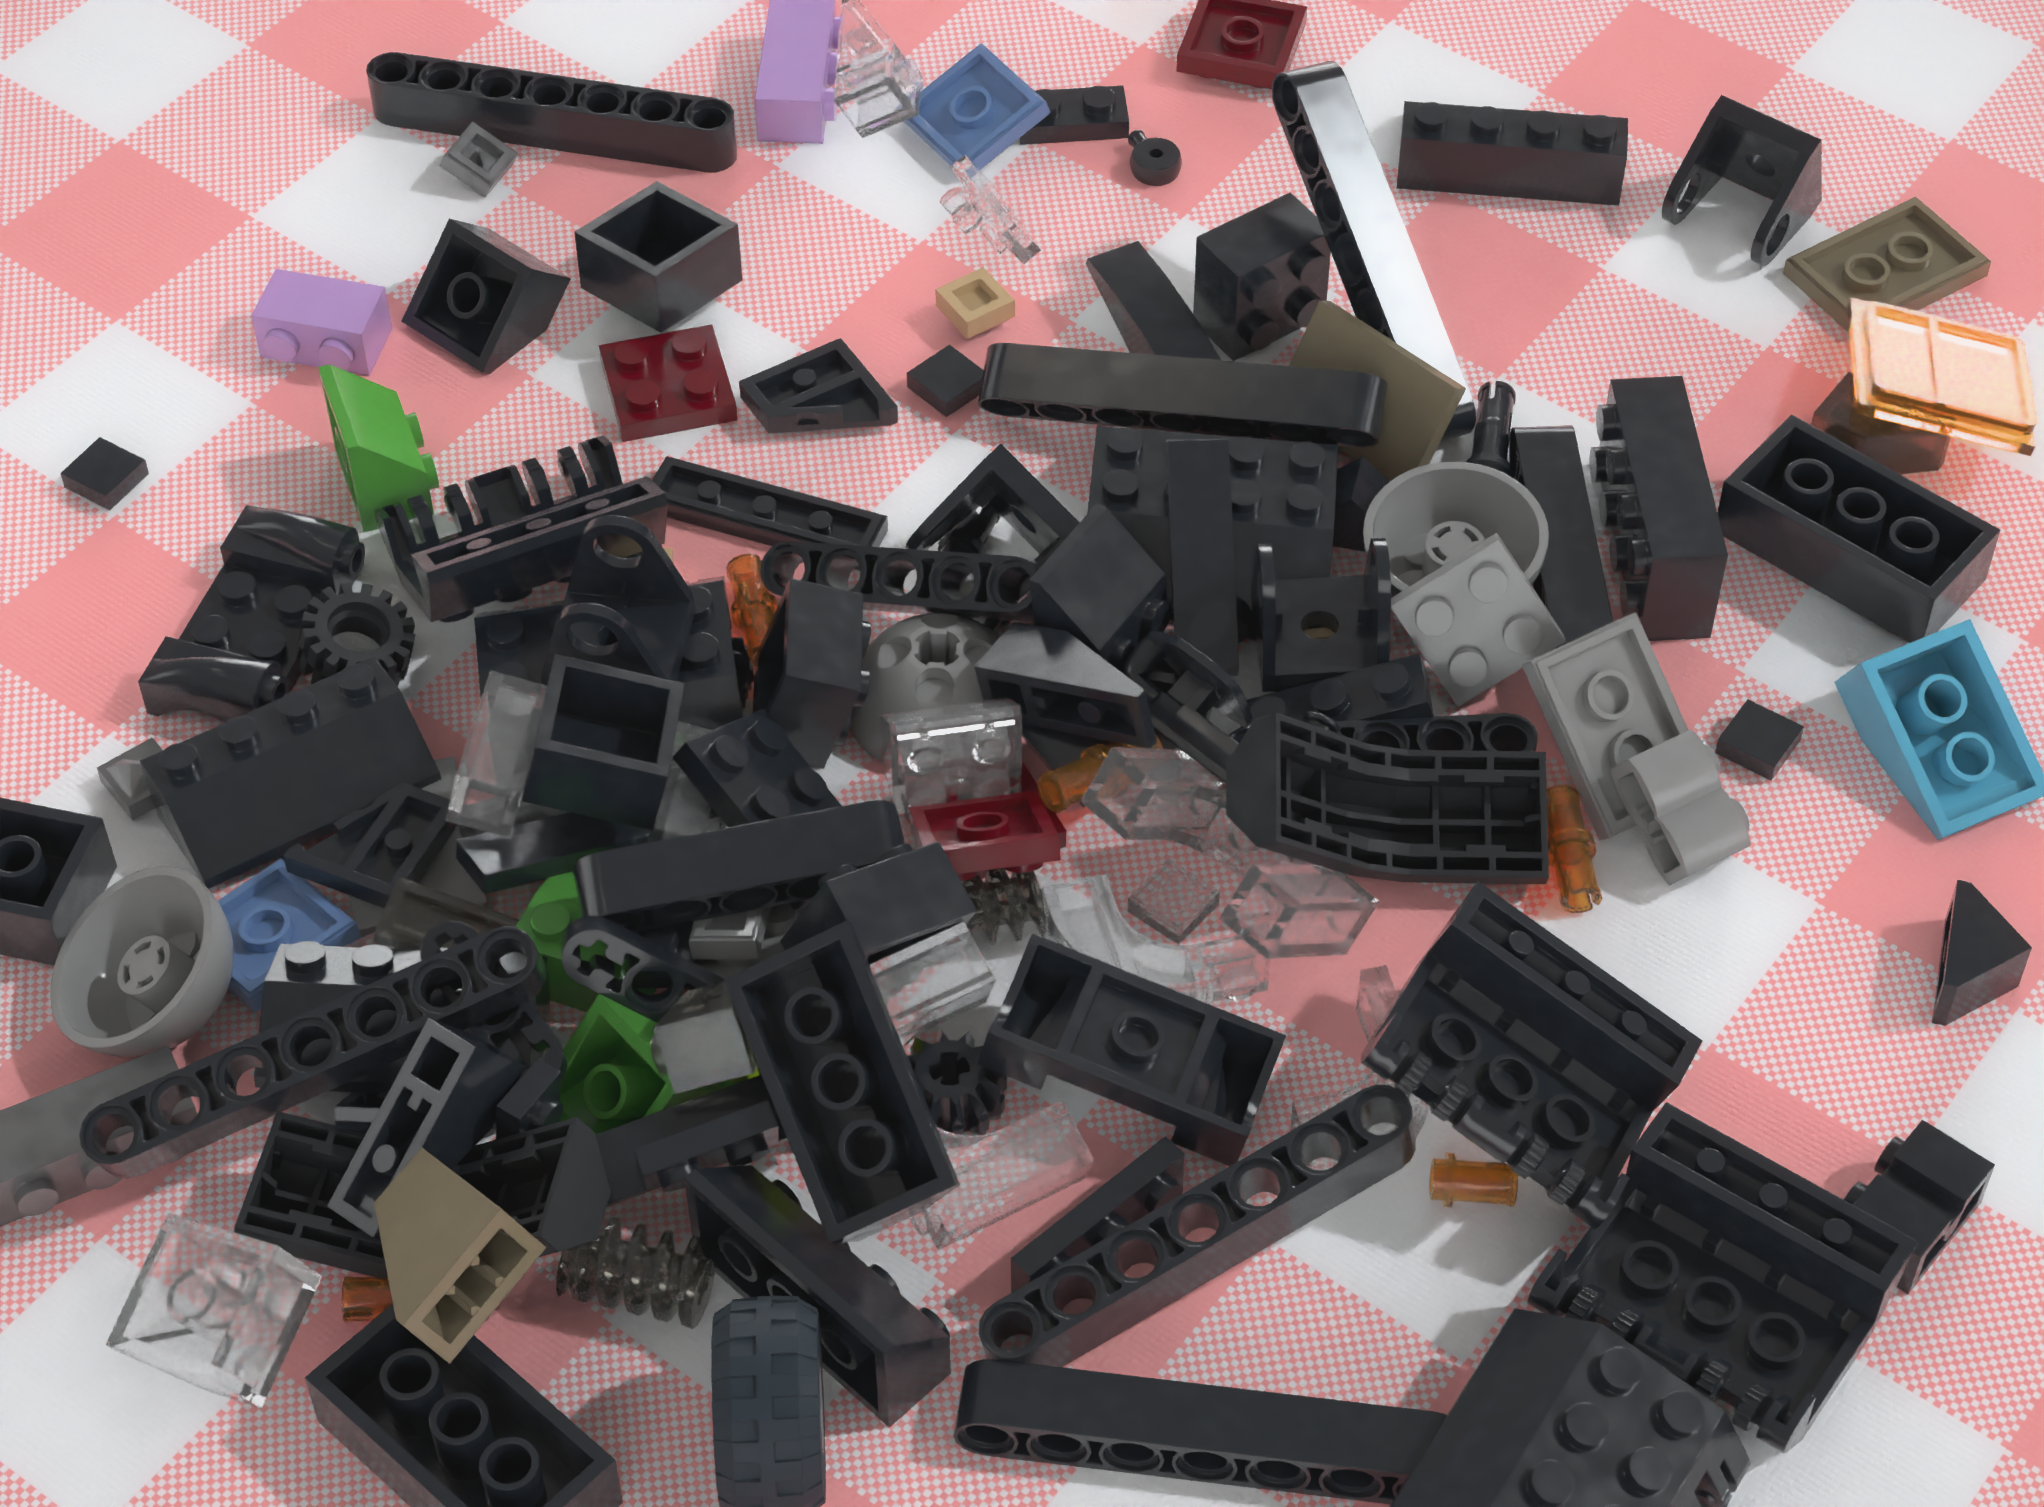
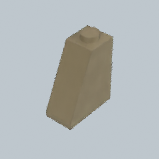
(447, 1253)

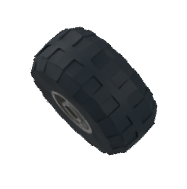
(768, 1403)

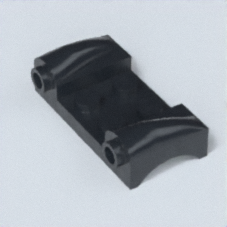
(249, 623)
(1133, 1046)

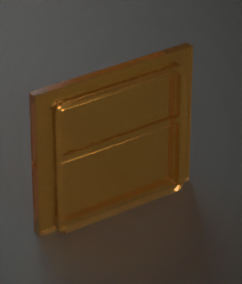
(1941, 376)

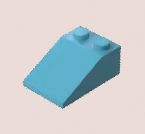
(1944, 729)

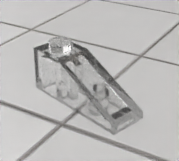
(873, 77)

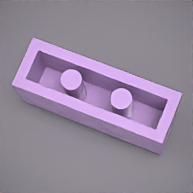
(797, 71)

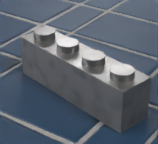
(42, 1143)

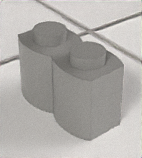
(1681, 806)

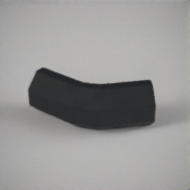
(1390, 807)
(540, 1177)

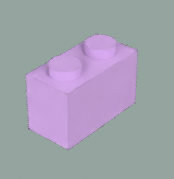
(322, 321)

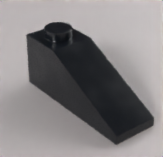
(1065, 686)
(438, 1103)

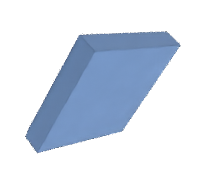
(976, 109)
(272, 911)

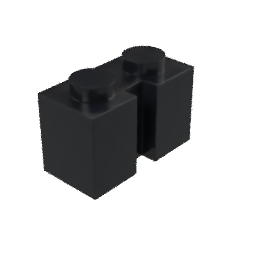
(1925, 1191)

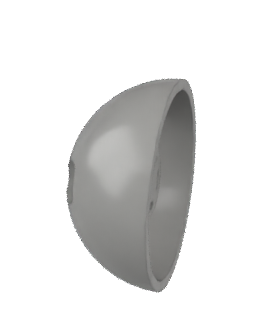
(1447, 510)
(920, 666)
(143, 965)

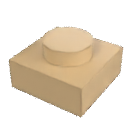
(975, 302)

